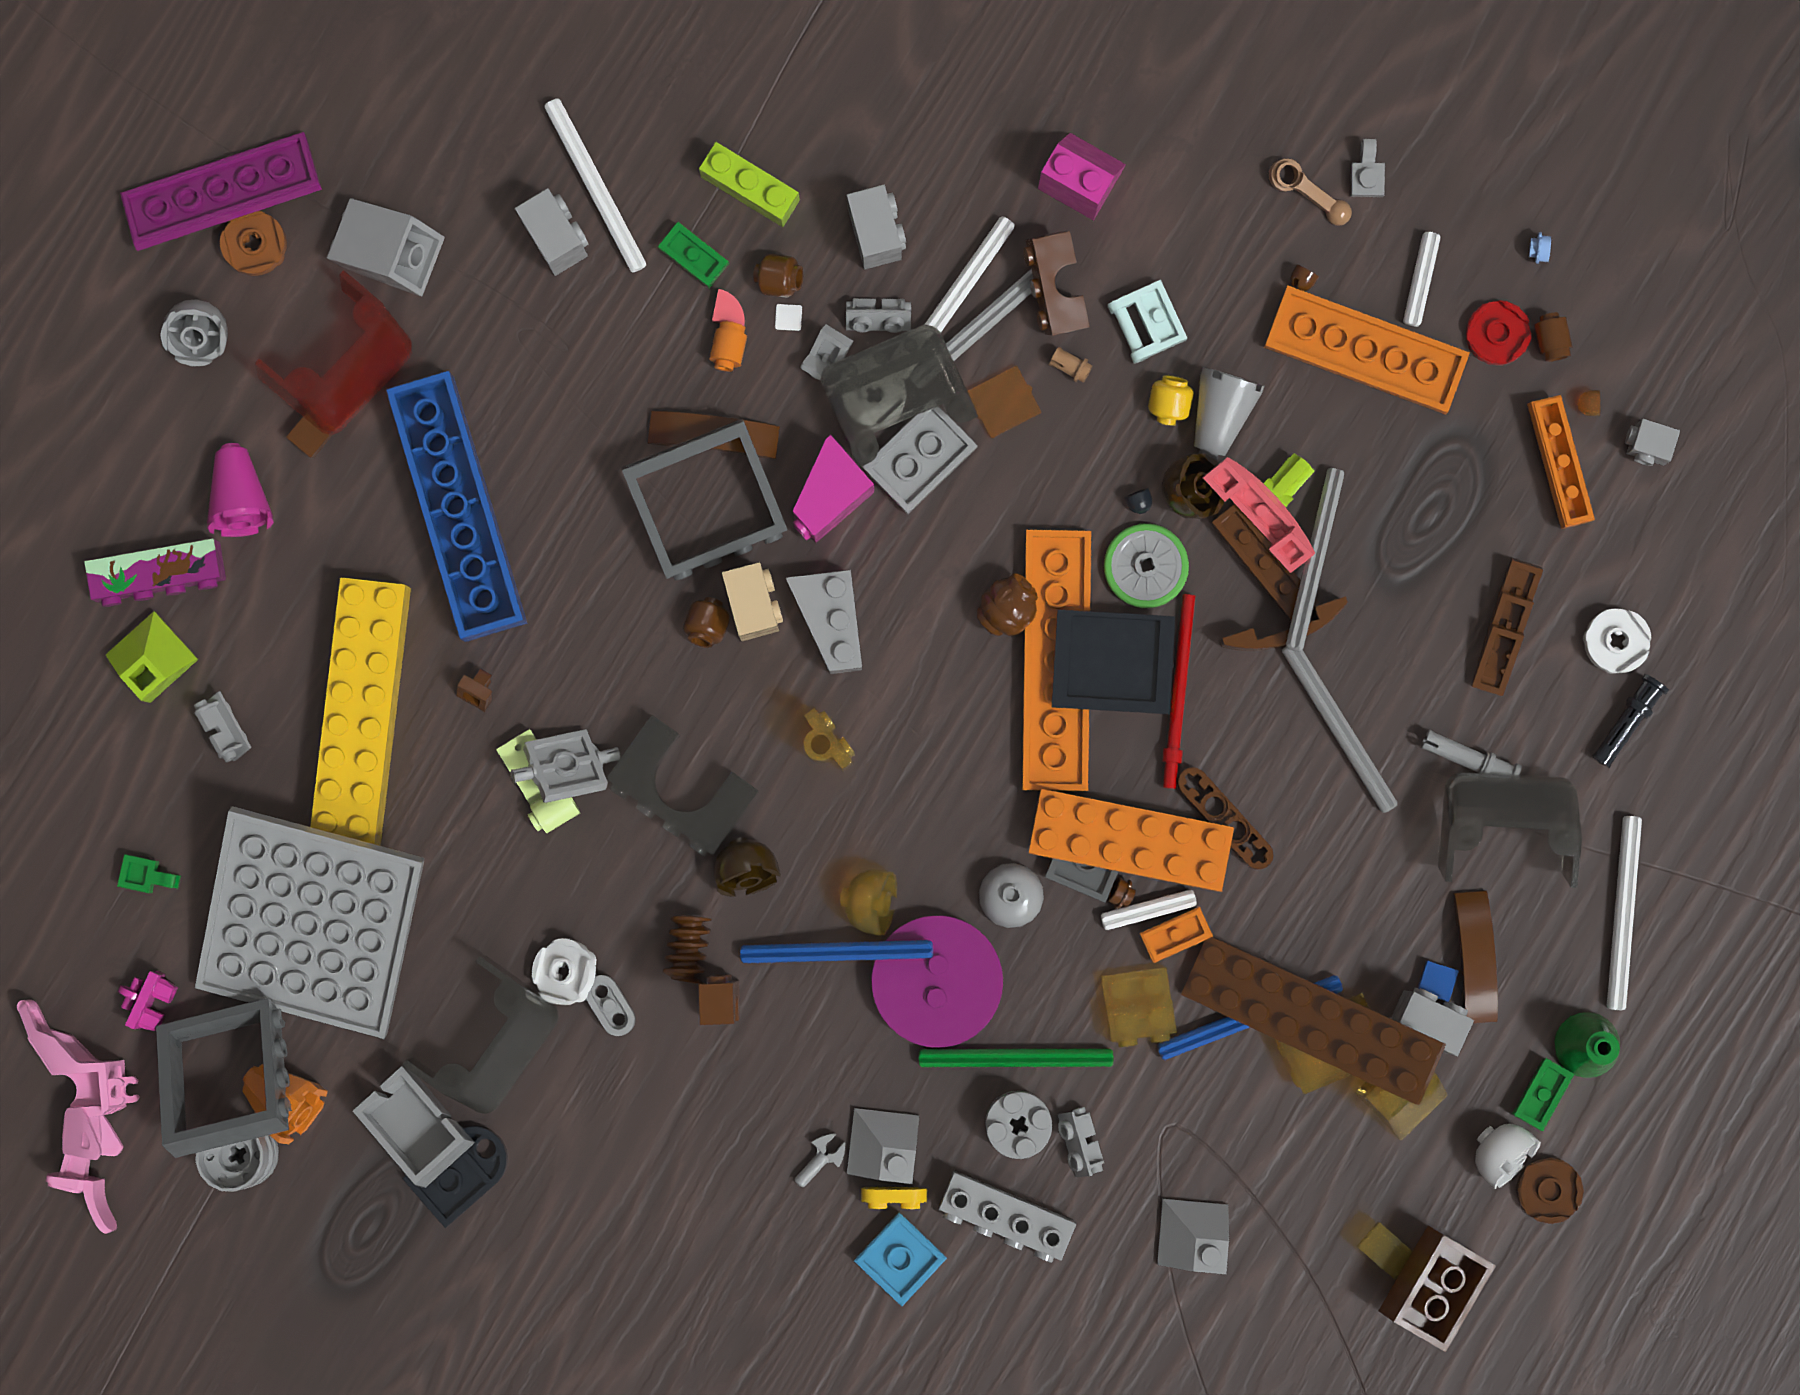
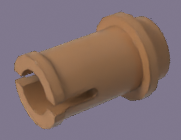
(1071, 365)

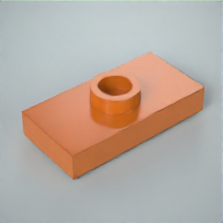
(1176, 934)

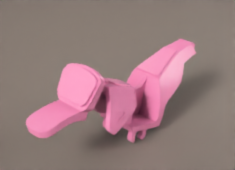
(85, 1127)

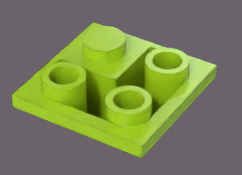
(150, 658)

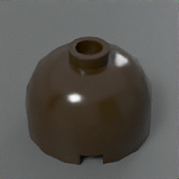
(1186, 489)
(745, 866)

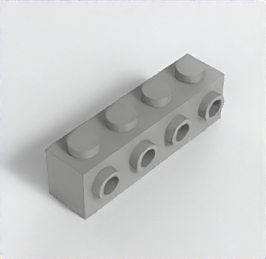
(1006, 1215)

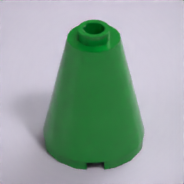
(1587, 1044)

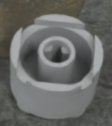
(1024, 1142)

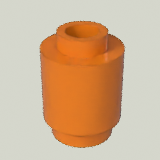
(728, 346)

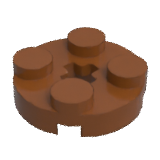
(269, 253)

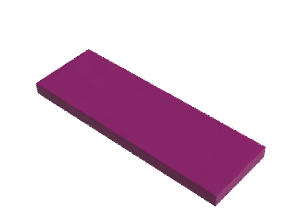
(220, 191)

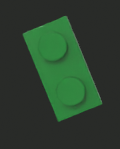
(693, 255)
(1543, 1094)

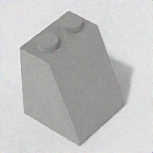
(386, 246)

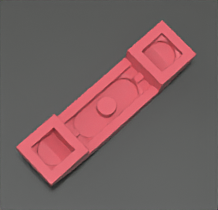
(1263, 510)

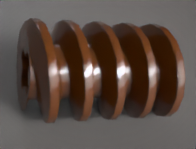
(687, 948)

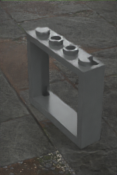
(685, 450)
(171, 1080)

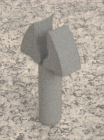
(820, 1159)

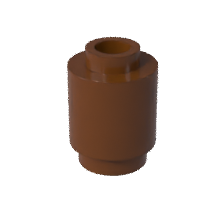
(1553, 337)

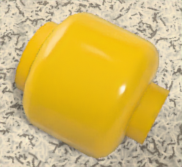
(1170, 399)

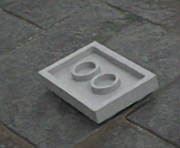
(920, 457)

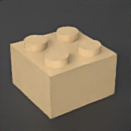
(751, 602)

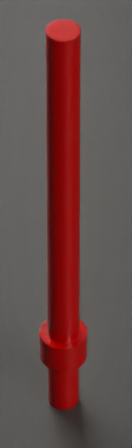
(1172, 754)

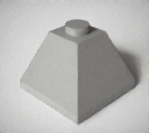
(883, 1145)
(1194, 1236)

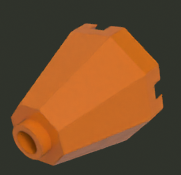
(302, 1094)

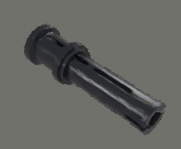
(1637, 708)

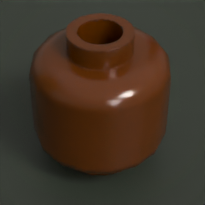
(778, 275)
(706, 622)

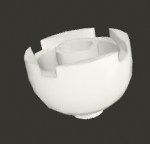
(1504, 1152)

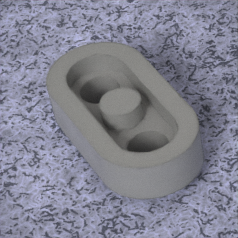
(607, 1007)

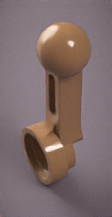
(1337, 211)

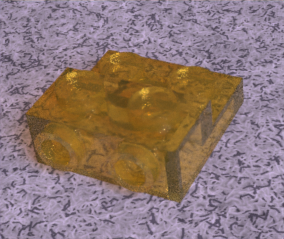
(1139, 1006)

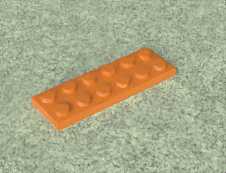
(1367, 350)
(1131, 840)

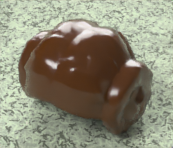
(1008, 606)

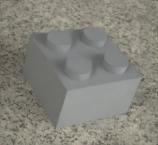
(874, 226)
(549, 227)
(1442, 1022)

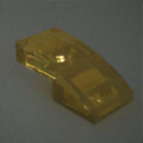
(1385, 1250)

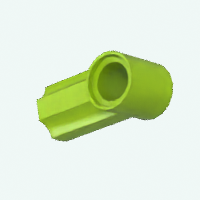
(1289, 478)

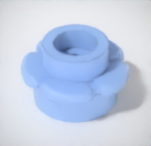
(1540, 248)

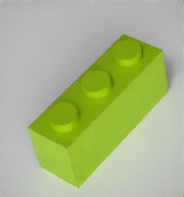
(749, 184)

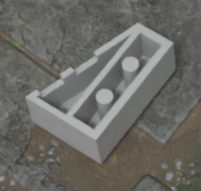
(831, 616)

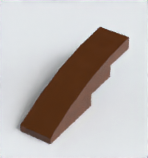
(1507, 627)

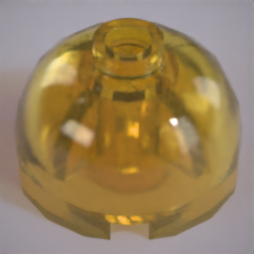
(869, 901)

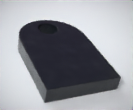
(464, 1179)

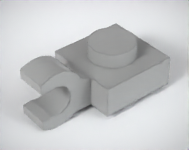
(1367, 176)

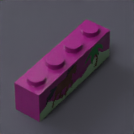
(155, 571)

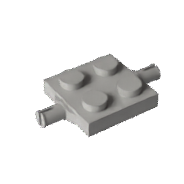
(565, 765)

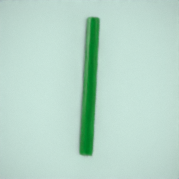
(1016, 1057)

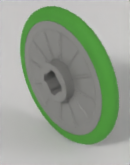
(1167, 560)

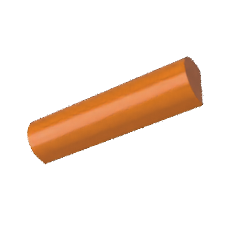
(1561, 462)

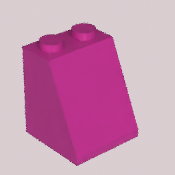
(1080, 175)
(830, 492)

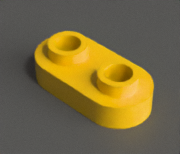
(908, 1196)

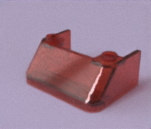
(356, 376)

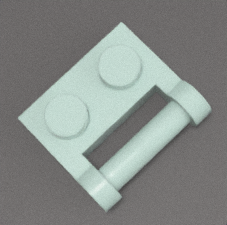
(1157, 316)

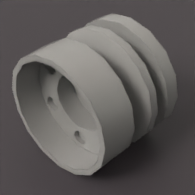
(226, 1172)

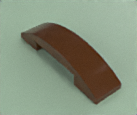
(678, 427)
(1248, 641)
(1477, 956)

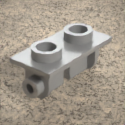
(864, 317)
(229, 740)
(1082, 1157)

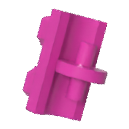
(154, 987)

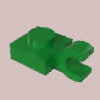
(142, 874)

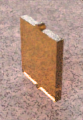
(1004, 402)

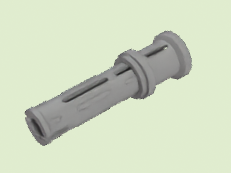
(1468, 757)

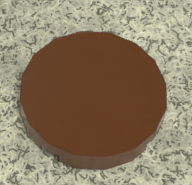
(1549, 1190)

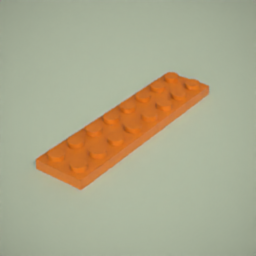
(1053, 737)

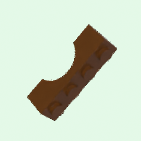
(719, 1000)

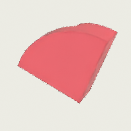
(727, 309)

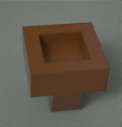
(476, 690)

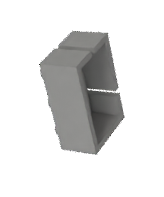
(413, 1127)

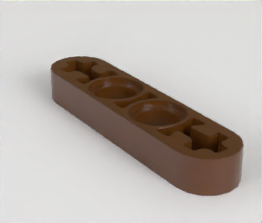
(1228, 815)

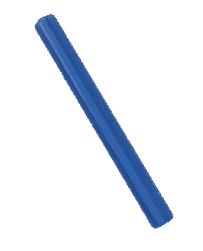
(836, 951)
(1220, 1028)

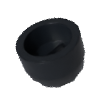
(1139, 501)

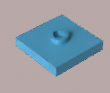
(900, 1259)

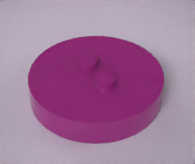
(942, 996)

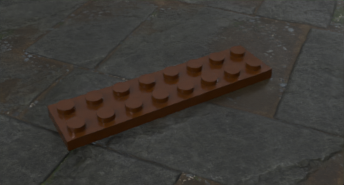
(1314, 1020)

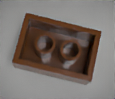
(1436, 1288)

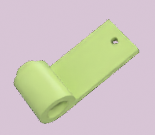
(543, 815)

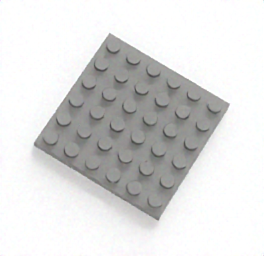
(309, 922)

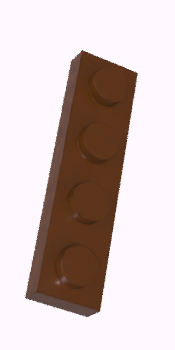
(1254, 552)

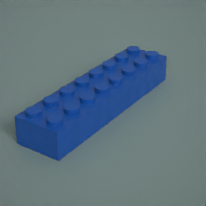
(456, 506)

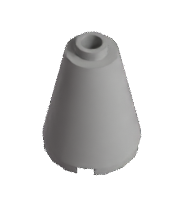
(1222, 410)

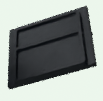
(1113, 662)

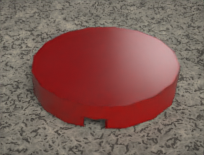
(1498, 333)

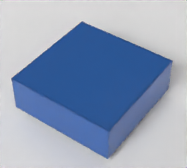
(1438, 980)

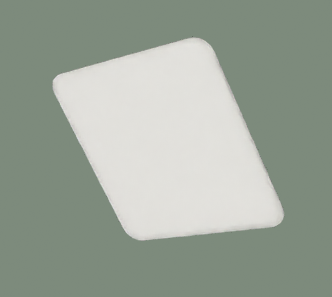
(788, 317)

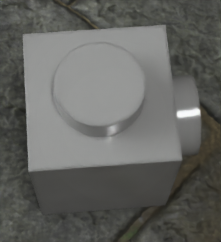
(1651, 442)

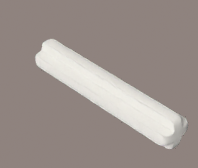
(1421, 279)
(1148, 909)

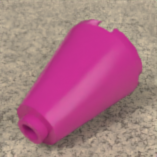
(236, 495)

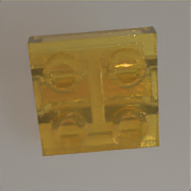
(823, 728)

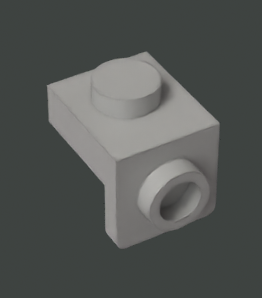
(827, 349)

